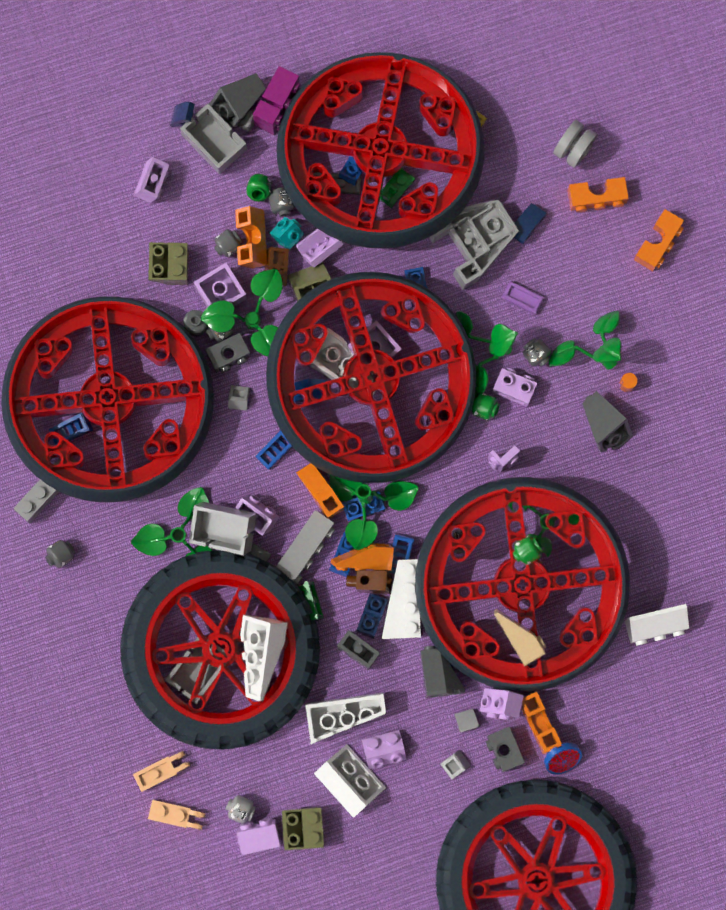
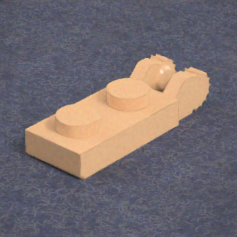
(159, 772)
(173, 814)

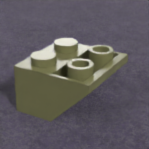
(168, 263)
(308, 279)
(302, 829)

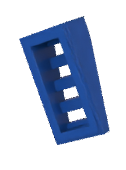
(73, 435)
(276, 438)
(404, 538)

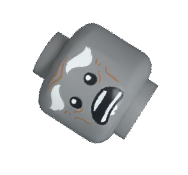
(240, 809)

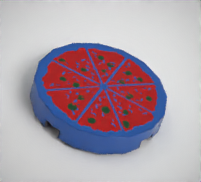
(562, 759)

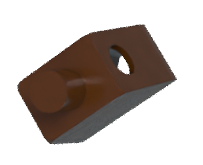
(379, 582)

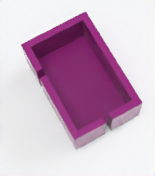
(278, 96)

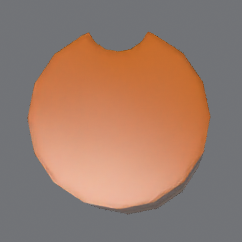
(628, 382)

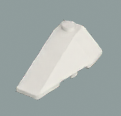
(263, 645)

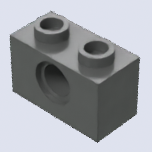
(236, 345)
(358, 650)
(514, 757)

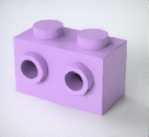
(151, 180)
(514, 386)
(265, 517)
(501, 704)
(258, 836)

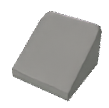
(247, 122)
(238, 397)
(466, 720)
(455, 764)

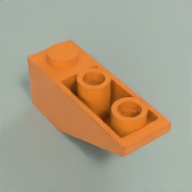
(320, 491)
(375, 557)

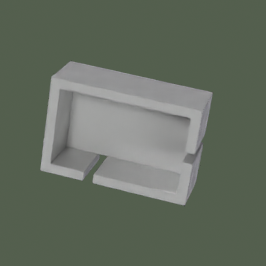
(213, 139)
(225, 525)
(185, 675)

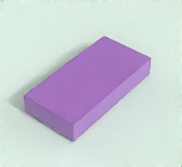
(522, 297)

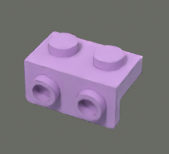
(318, 247)
(507, 460)
(384, 749)

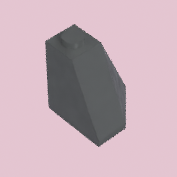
(237, 98)
(606, 422)
(438, 674)

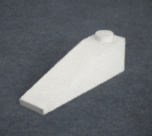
(333, 358)

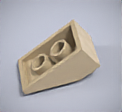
(523, 640)

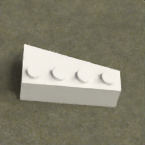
(402, 612)
(337, 715)

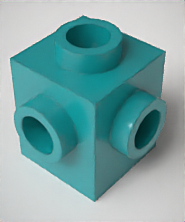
(287, 233)

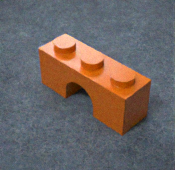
(582, 198)
(252, 223)
(651, 254)
(539, 724)

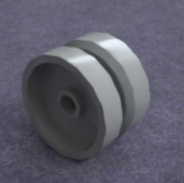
(575, 144)

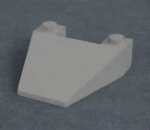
(481, 236)

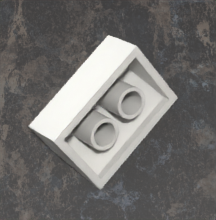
(657, 624)
(350, 780)

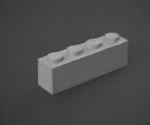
(37, 499)
(305, 546)

